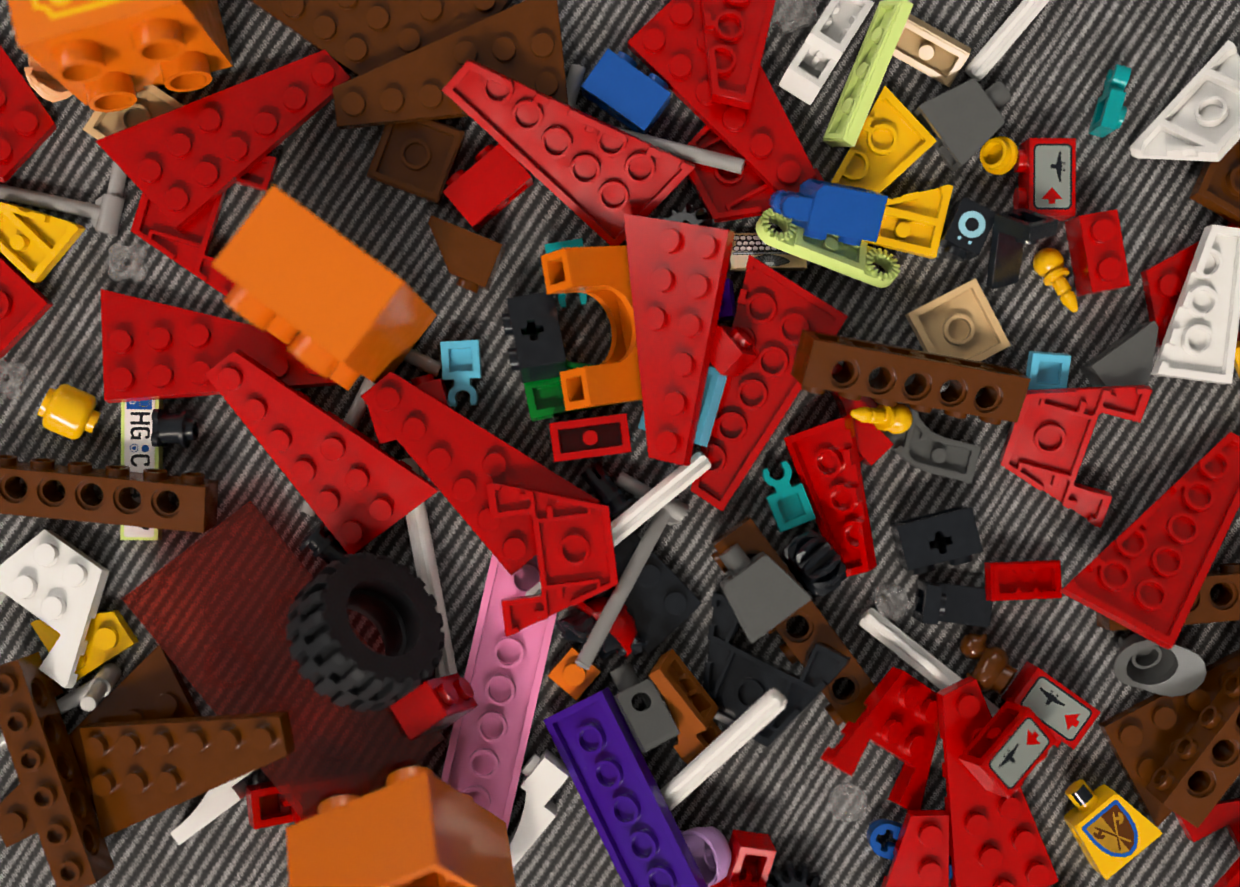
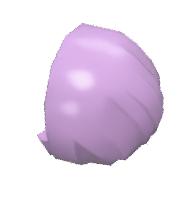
(710, 852)

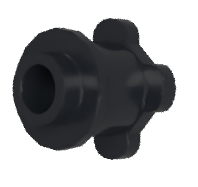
(173, 428)

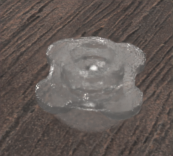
(117, 266)
(17, 378)

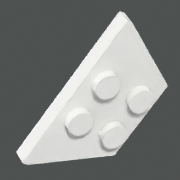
(1202, 118)

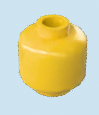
(69, 411)

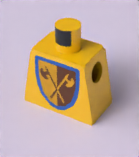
(1107, 827)

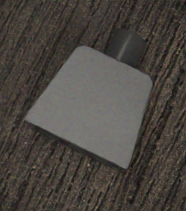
(963, 119)
(759, 591)
(654, 722)

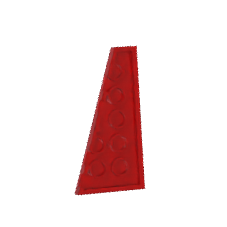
(676, 302)
(462, 461)
(329, 462)
(1163, 557)

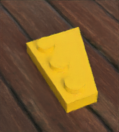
(885, 147)

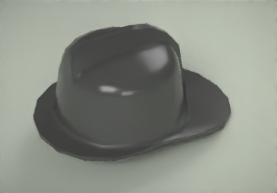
(1156, 669)

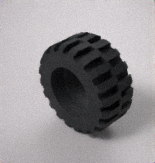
(334, 654)

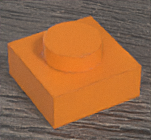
(571, 676)

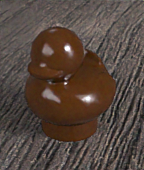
(993, 665)

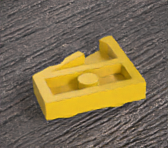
(915, 222)
(35, 239)
(106, 638)

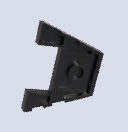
(740, 677)

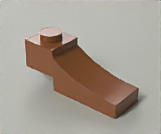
(688, 704)

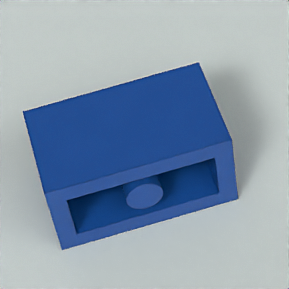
(626, 91)

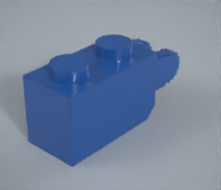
(832, 209)

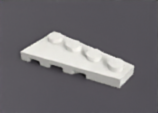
(1207, 314)

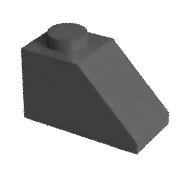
(1126, 360)

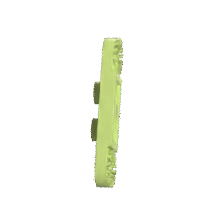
(829, 253)

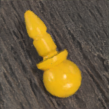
(1050, 265)
(886, 418)

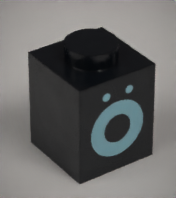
(966, 229)

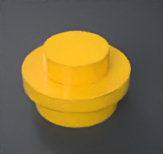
(999, 155)

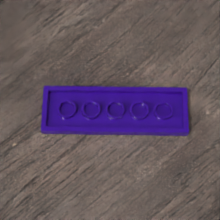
(622, 795)

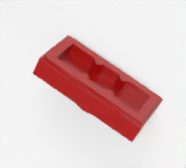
(1022, 580)

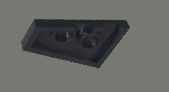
(658, 597)

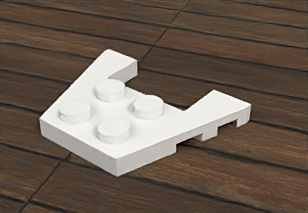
(61, 590)

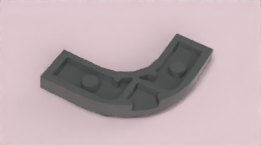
(932, 451)

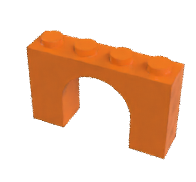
(605, 277)

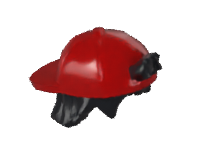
(582, 619)

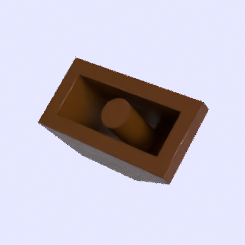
(467, 254)

